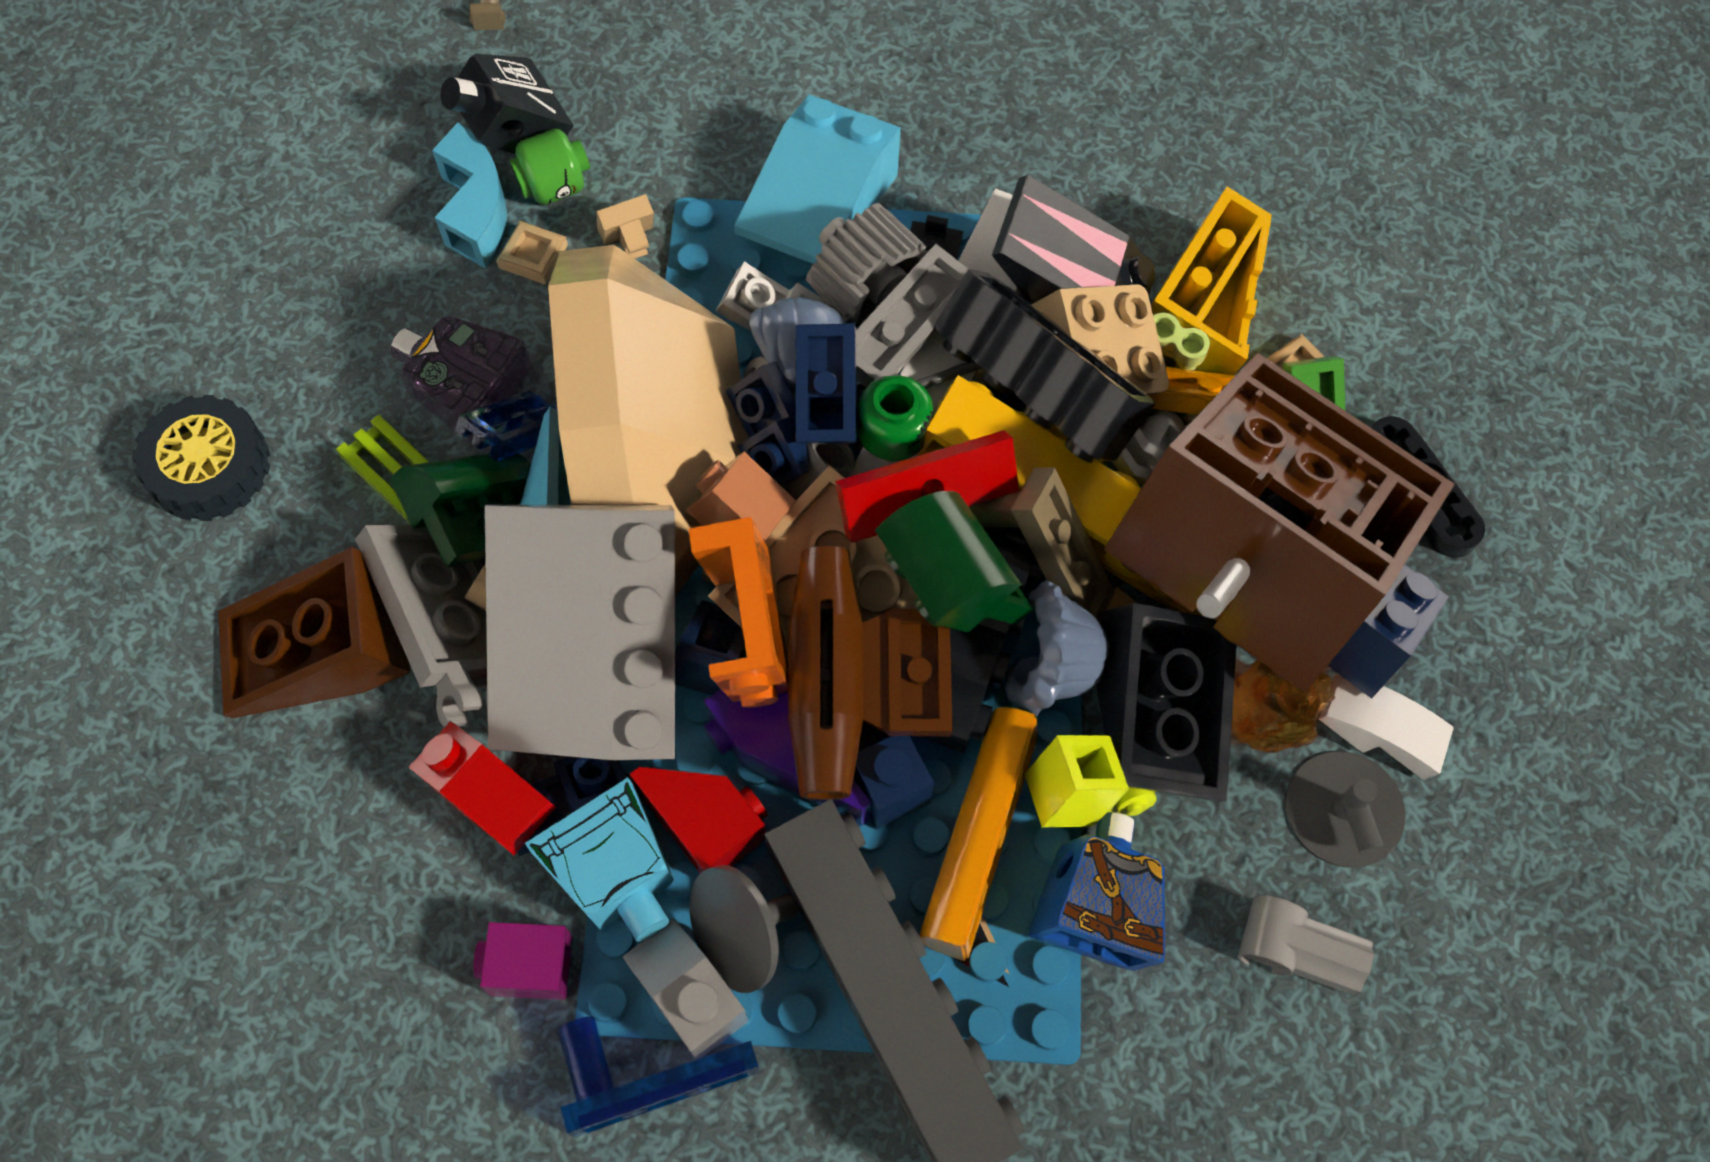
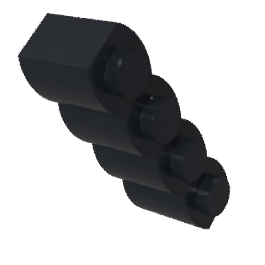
(1043, 366)
(978, 655)

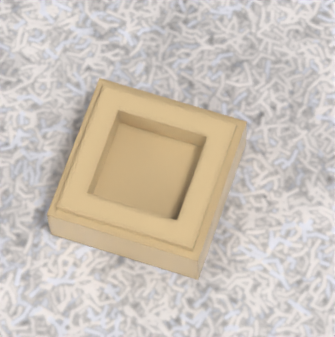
(531, 252)

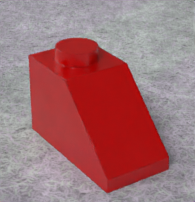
(482, 787)
(703, 814)

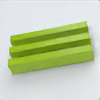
(367, 441)

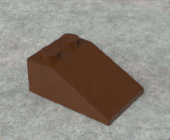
(308, 639)

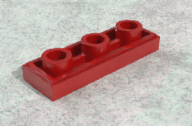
(974, 469)

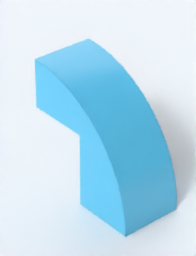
(477, 214)

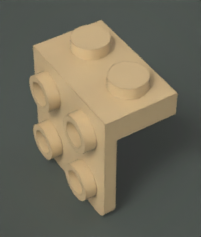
(1114, 326)

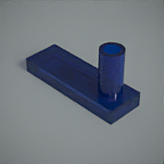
(603, 1105)

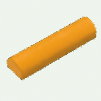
(980, 833)

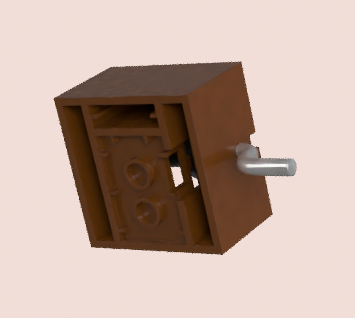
(1279, 520)

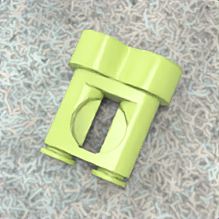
(1180, 346)

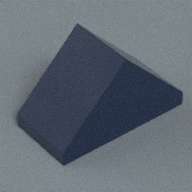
(707, 640)

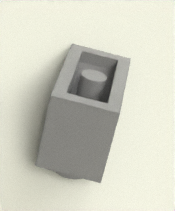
(686, 989)

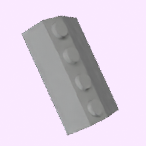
(581, 630)

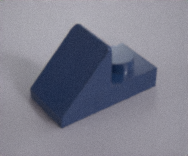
(826, 384)

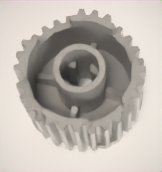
(863, 261)

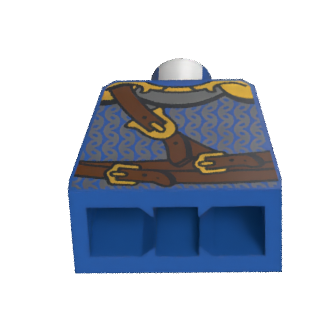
(1105, 899)

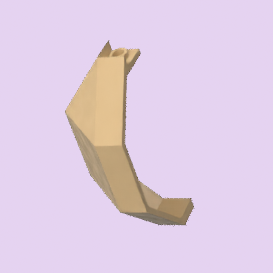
(639, 387)

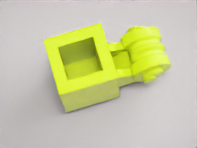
(1080, 782)

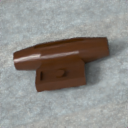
(856, 672)

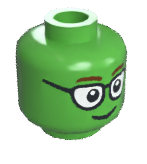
(549, 166)

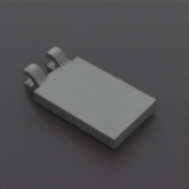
(430, 614)

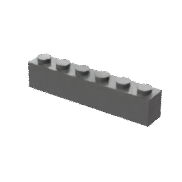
(889, 990)

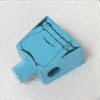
(609, 861)

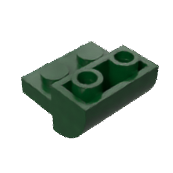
(452, 499)
(951, 563)

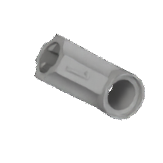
(1291, 943)

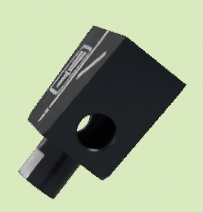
(504, 100)

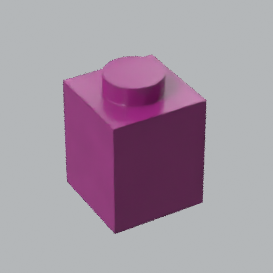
(524, 961)

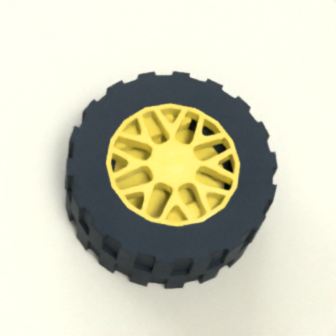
(185, 437)

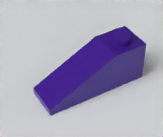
(763, 744)

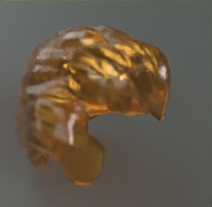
(1274, 712)

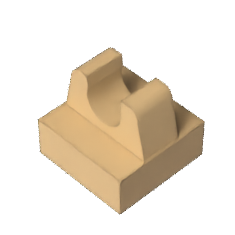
(627, 224)

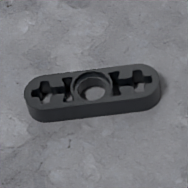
(1460, 508)

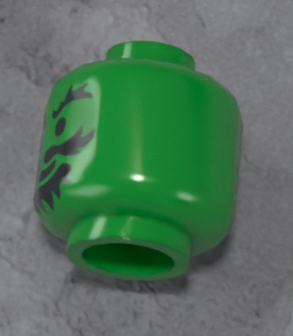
(894, 417)

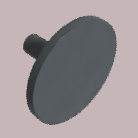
(1345, 809)
(738, 926)

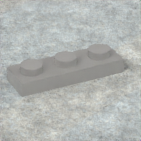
(906, 316)

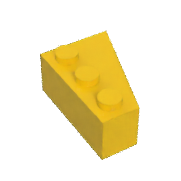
(1218, 279)

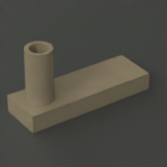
(1054, 537)

